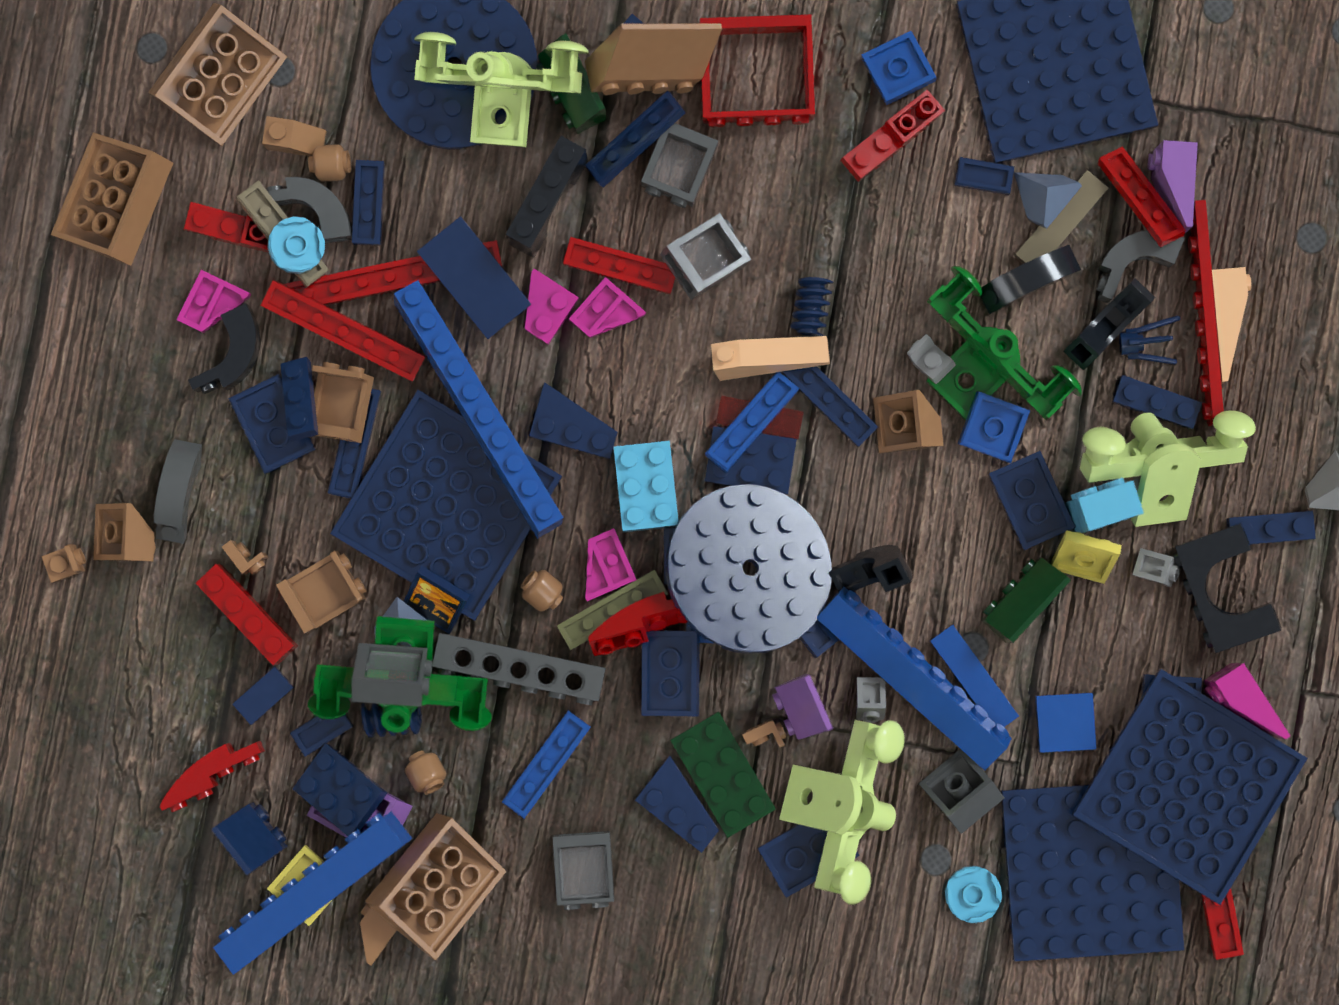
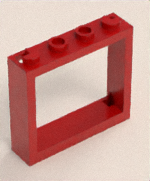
(764, 25)

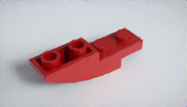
(892, 135)
(225, 227)
(633, 622)
(200, 777)

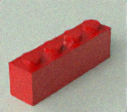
(246, 614)

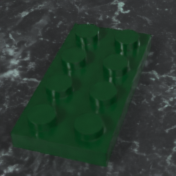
(723, 774)

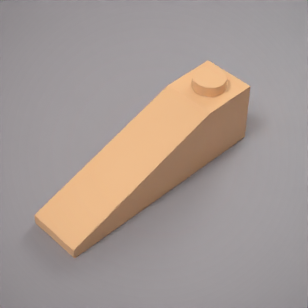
(1230, 299)
(767, 356)

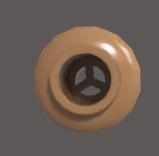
(330, 163)
(542, 590)
(425, 772)

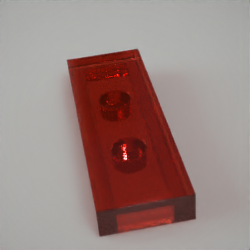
(785, 424)

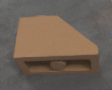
(292, 136)
(375, 933)

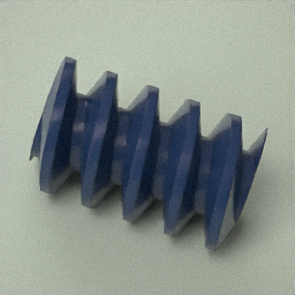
(810, 306)
(372, 721)

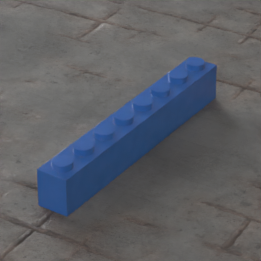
(915, 678)
(312, 892)

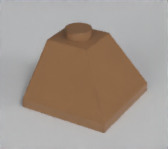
(906, 422)
(122, 534)

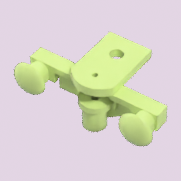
(499, 83)
(1163, 461)
(845, 806)

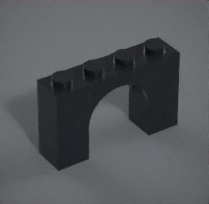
(559, 171)
(1222, 627)

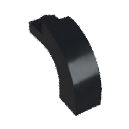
(1029, 278)
(1109, 324)
(241, 356)
(871, 566)

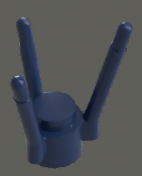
(1132, 342)

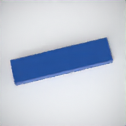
(752, 421)
(973, 676)
(546, 764)

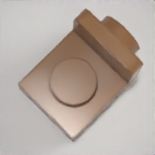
(239, 555)
(64, 563)
(758, 734)

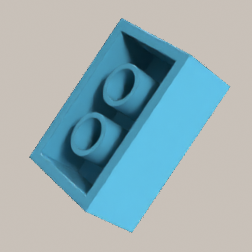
(646, 486)
(1109, 505)

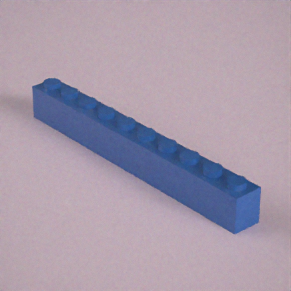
(478, 409)

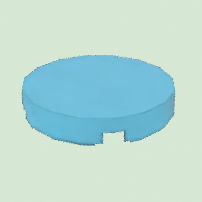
(296, 245)
(973, 894)

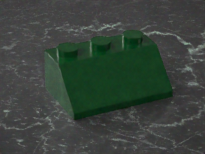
(581, 109)
(1024, 599)

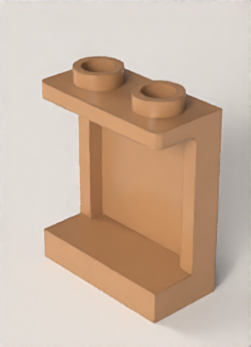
(341, 401)
(322, 592)

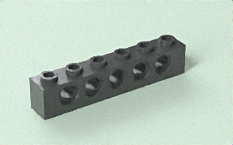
(449, 646)

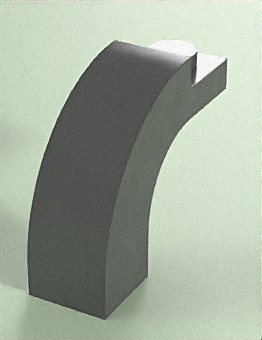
(332, 215)
(1130, 249)
(175, 490)

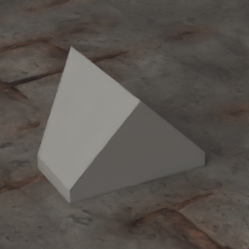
(1324, 487)

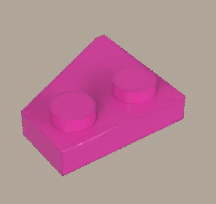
(209, 300)
(549, 307)
(605, 310)
(606, 565)

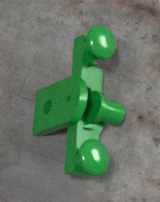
(990, 356)
(467, 694)

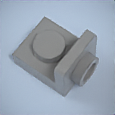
(930, 359)
(1156, 567)
(871, 699)

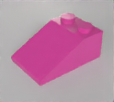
(1238, 692)

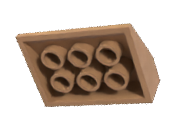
(652, 58)
(217, 74)
(112, 198)
(436, 885)

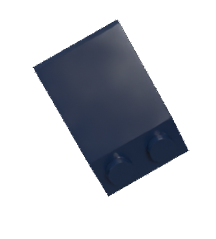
(250, 837)

